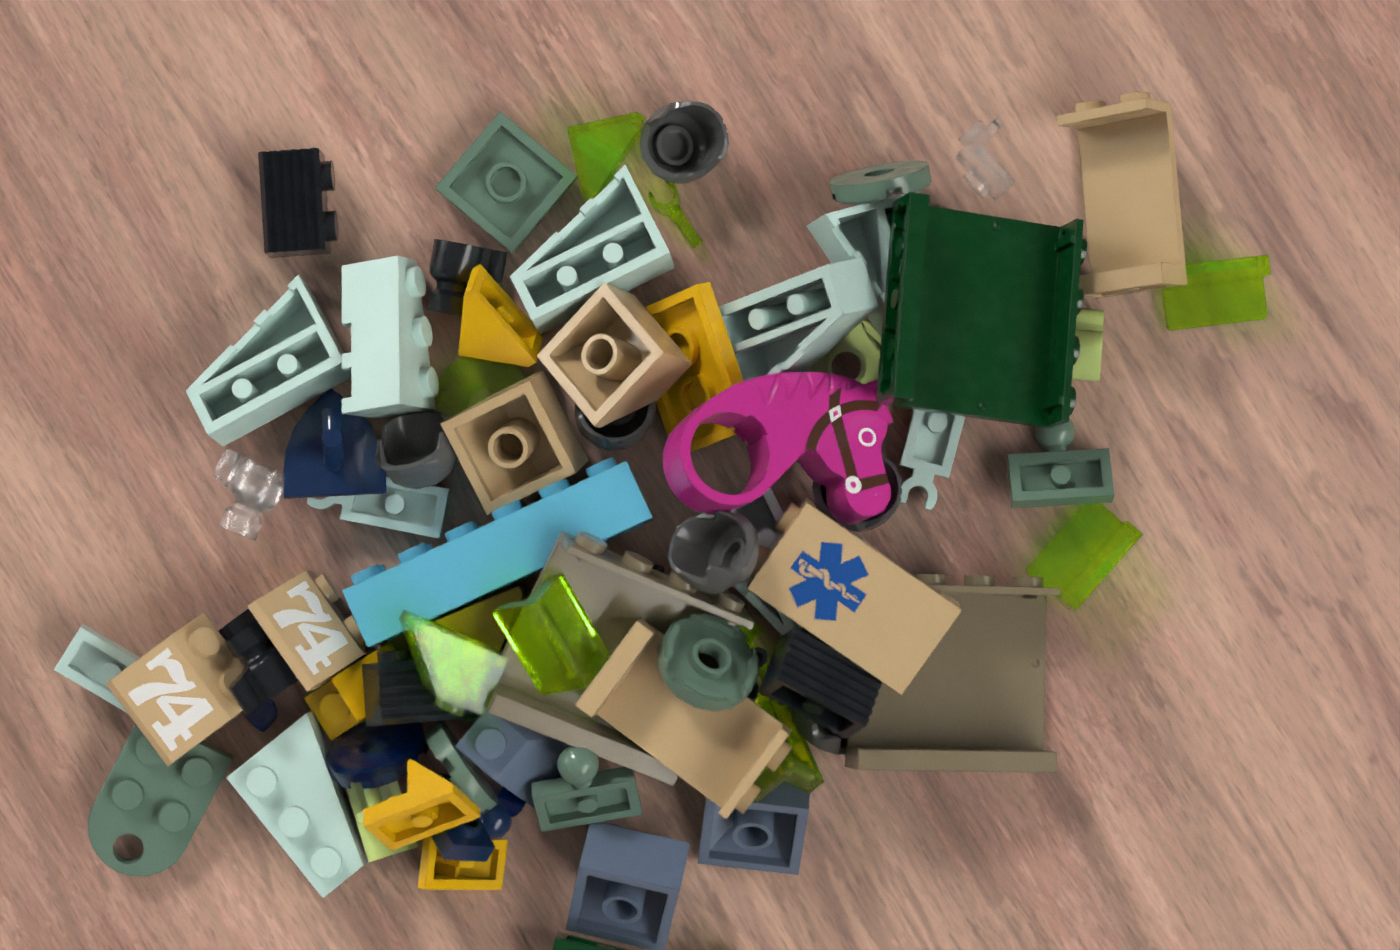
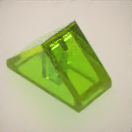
(601, 149)

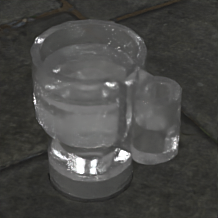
(255, 490)

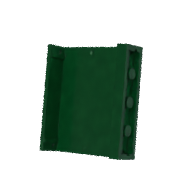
(980, 315)

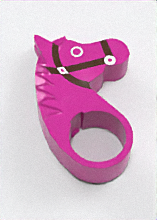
(789, 417)

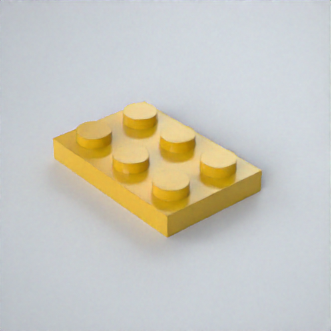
(700, 332)

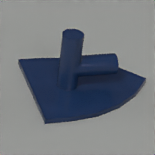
(331, 453)

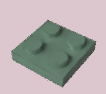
(506, 183)

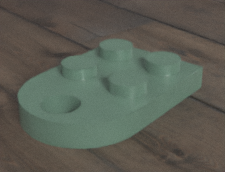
(154, 803)

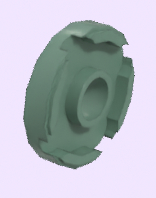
(879, 181)
(694, 681)
(464, 772)

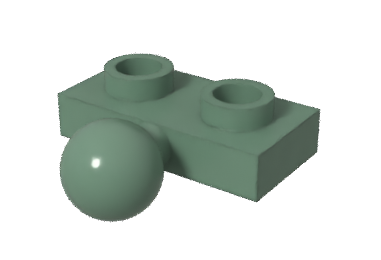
(1059, 475)
(584, 792)

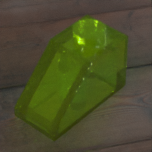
(453, 665)

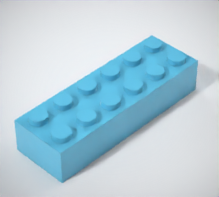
(495, 555)

